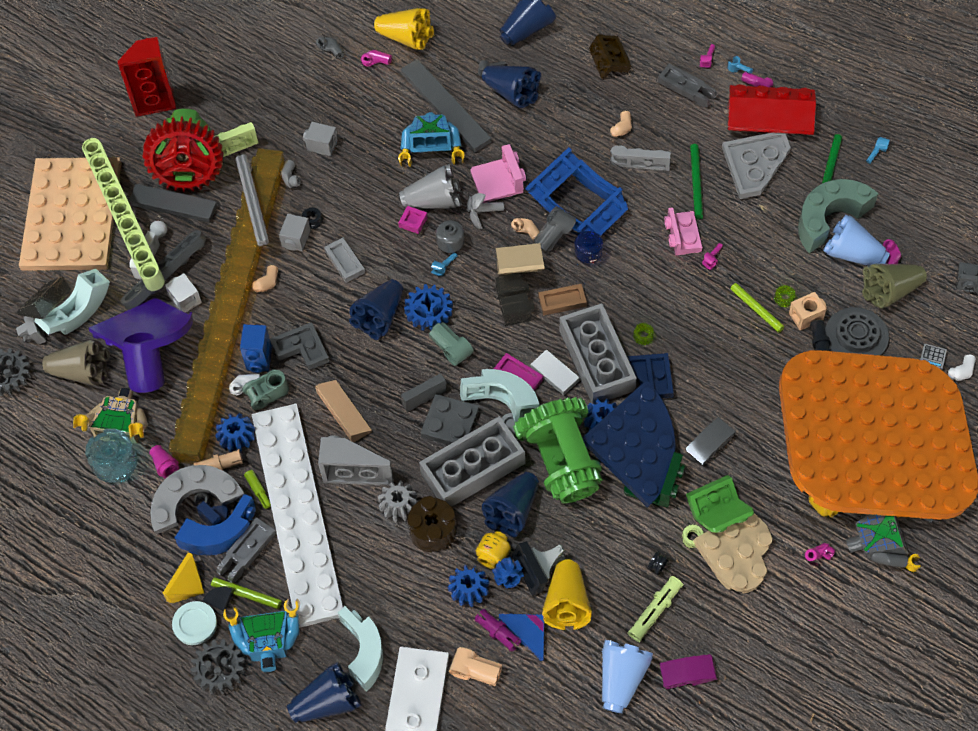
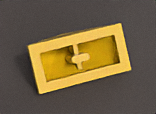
(185, 581)

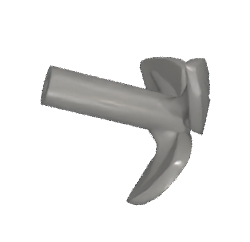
(476, 205)

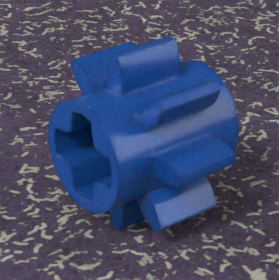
(508, 572)

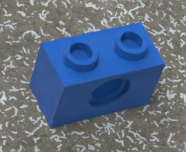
(256, 348)

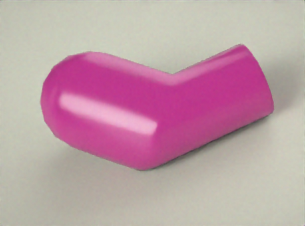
(374, 56)
(756, 80)
(894, 251)
(820, 551)

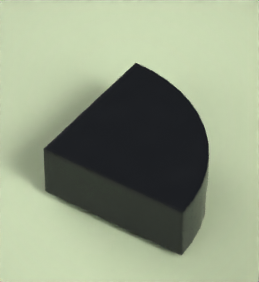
(219, 597)

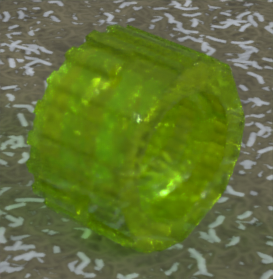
(785, 289)
(643, 340)

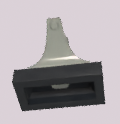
(537, 565)

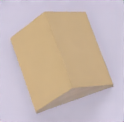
(519, 259)

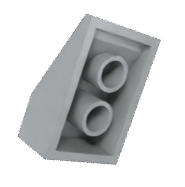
(349, 463)

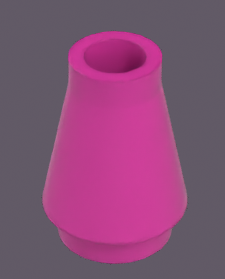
(163, 461)

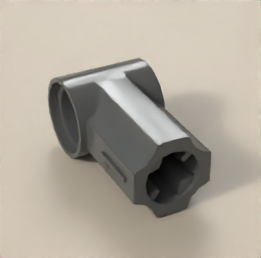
(558, 223)

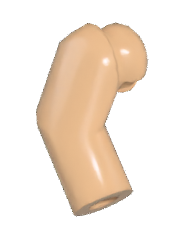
(623, 126)
(525, 226)
(266, 282)

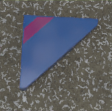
(527, 628)

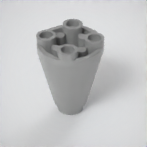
(433, 191)

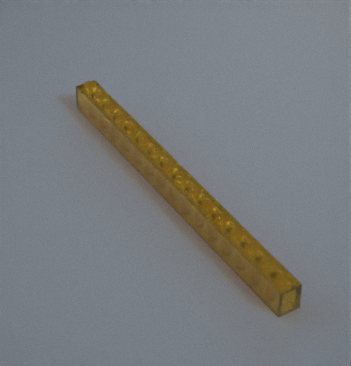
(225, 316)

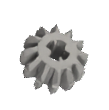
(394, 493)

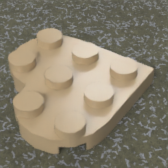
(737, 553)

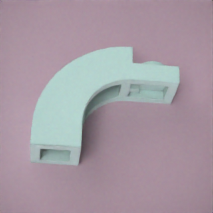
(79, 307)
(503, 387)

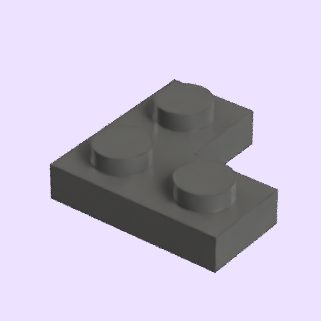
(303, 341)

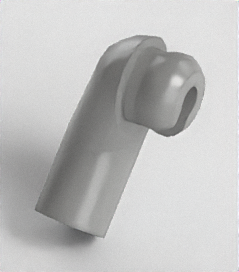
(286, 174)

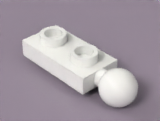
(157, 230)

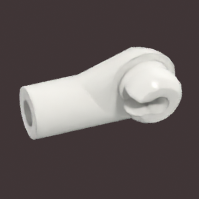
(963, 371)
(238, 383)

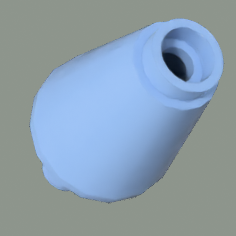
(855, 244)
(622, 674)

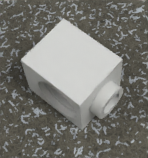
(183, 293)

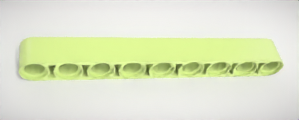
(123, 215)

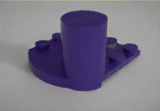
(140, 335)

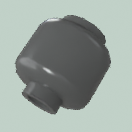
(450, 236)

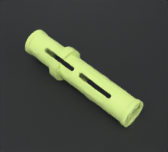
(672, 587)

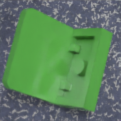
(718, 505)

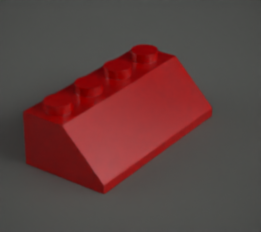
(147, 78)
(771, 109)

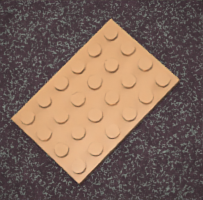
(67, 217)

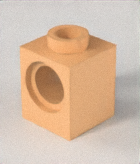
(803, 317)

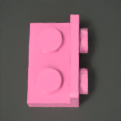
(683, 232)

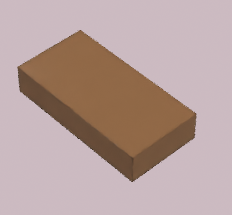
(562, 299)

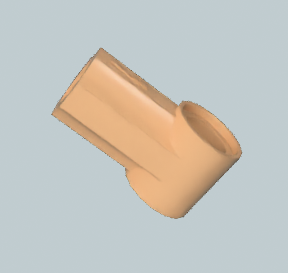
(469, 665)

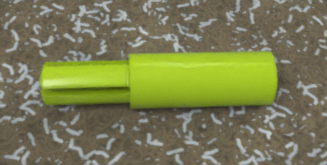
(257, 488)

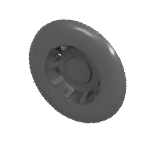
(858, 327)

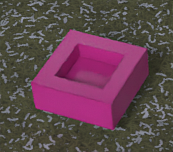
(412, 219)

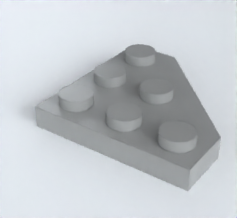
(755, 161)

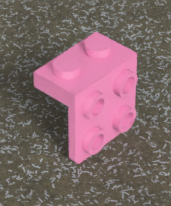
(500, 177)

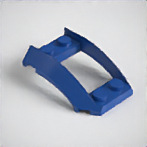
(559, 171)

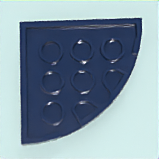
(636, 442)

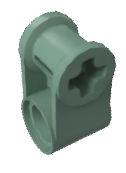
(265, 390)

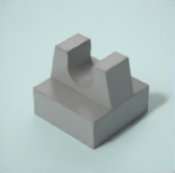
(31, 331)

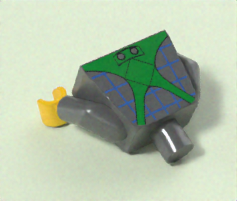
(882, 541)

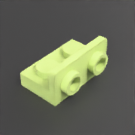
(238, 139)

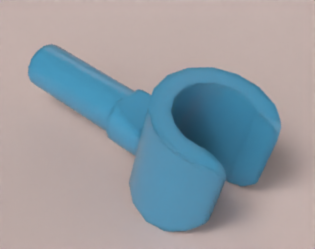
(736, 66)
(881, 144)
(440, 268)

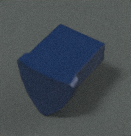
(212, 515)

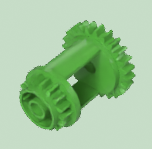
(562, 448)

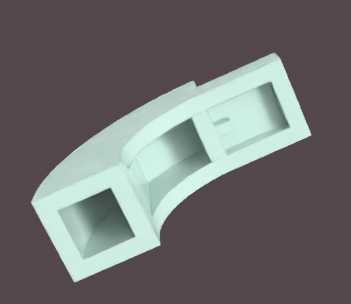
(369, 660)

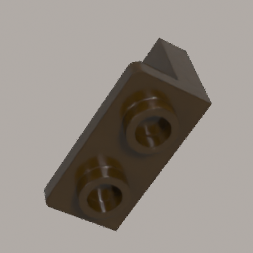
(609, 55)

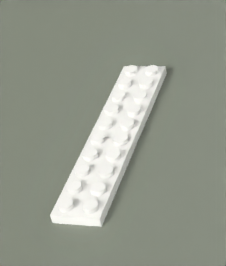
(297, 515)

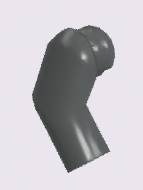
(331, 45)

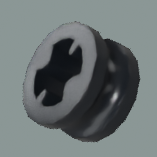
(312, 211)
(658, 563)

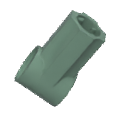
(454, 348)

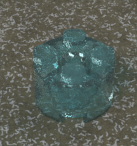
(111, 456)

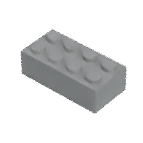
(597, 354)
(472, 462)

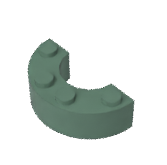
(828, 198)

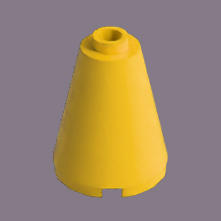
(567, 598)

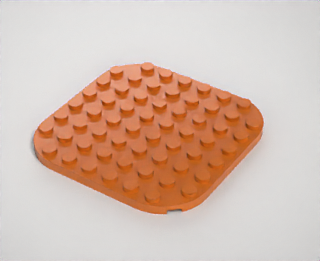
(877, 435)

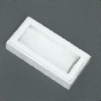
(555, 372)

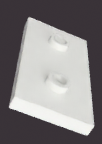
(417, 690)

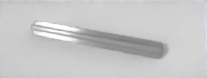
(252, 200)

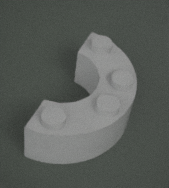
(187, 482)

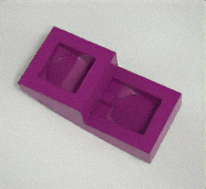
(688, 670)

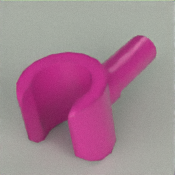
(705, 60)
(709, 258)

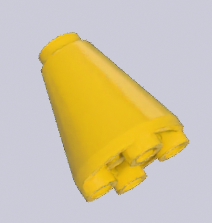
(406, 27)

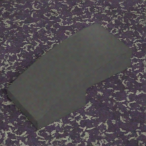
(710, 440)

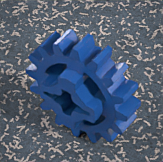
(417, 309)

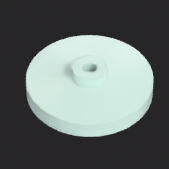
(194, 623)

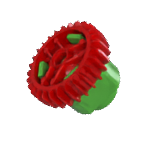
(183, 151)

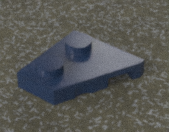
(654, 369)

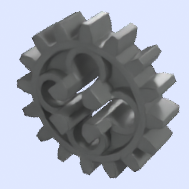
(15, 363)
(205, 668)

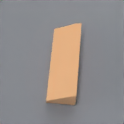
(343, 410)

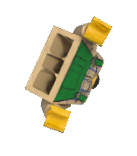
(115, 413)

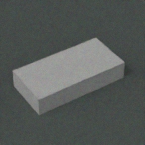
(344, 260)

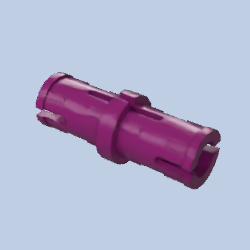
(497, 630)

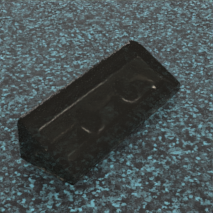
(45, 299)

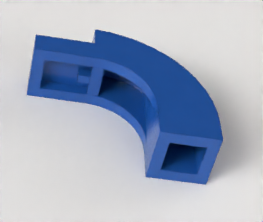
(216, 538)

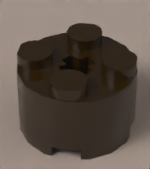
(441, 520)

